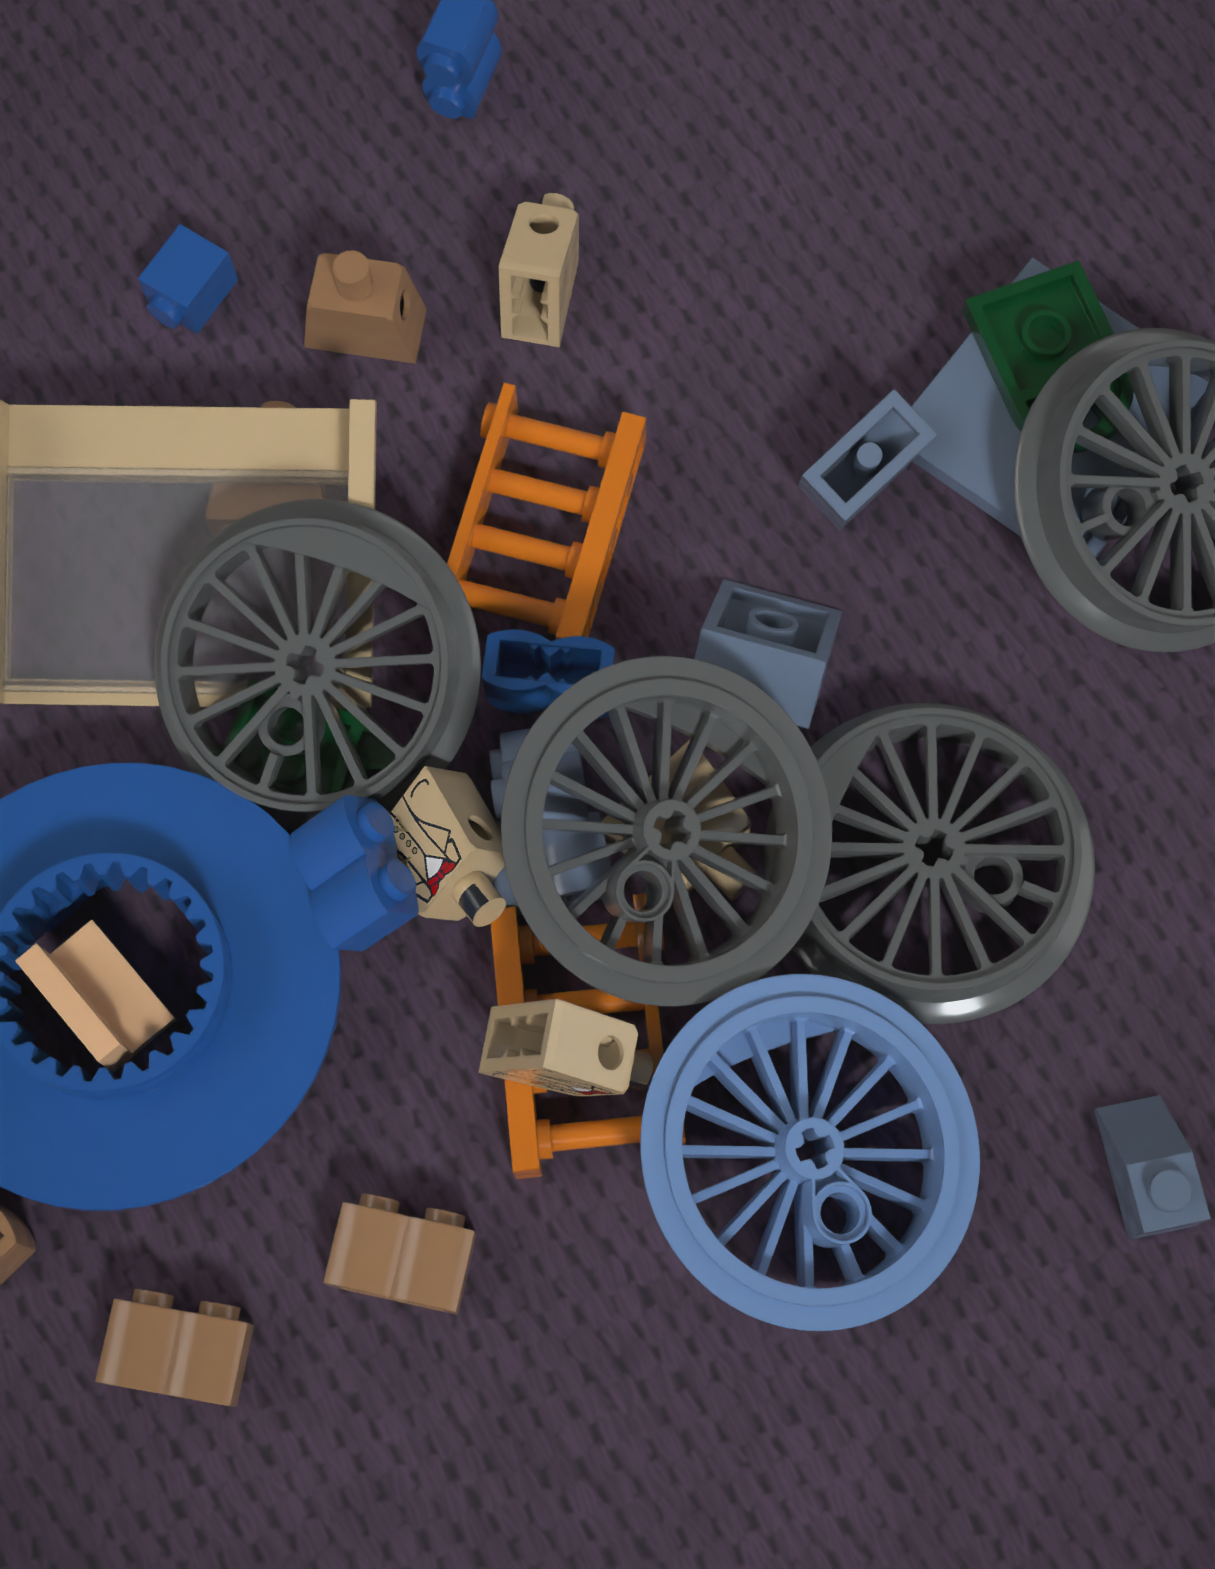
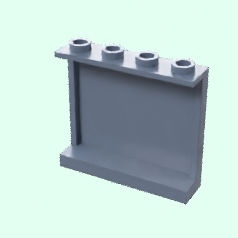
(980, 441)

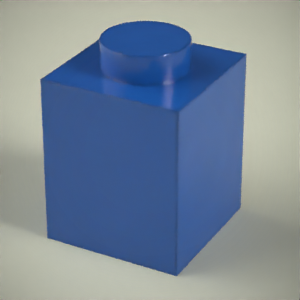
(187, 280)

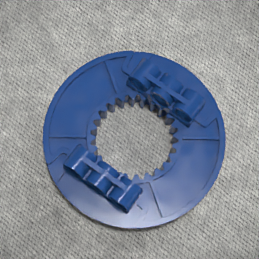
(267, 1009)

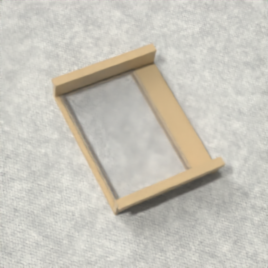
(115, 507)

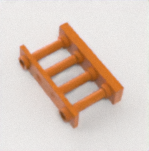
(600, 507)
(537, 1139)

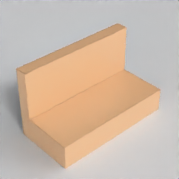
(98, 995)

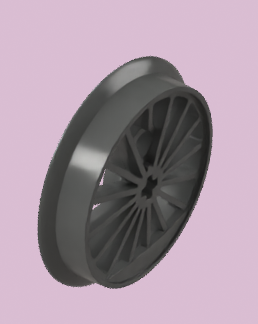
(1167, 456)
(354, 541)
(716, 712)
(994, 985)

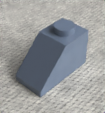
(866, 459)
(1151, 1168)

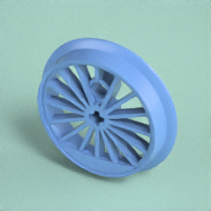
(747, 1026)

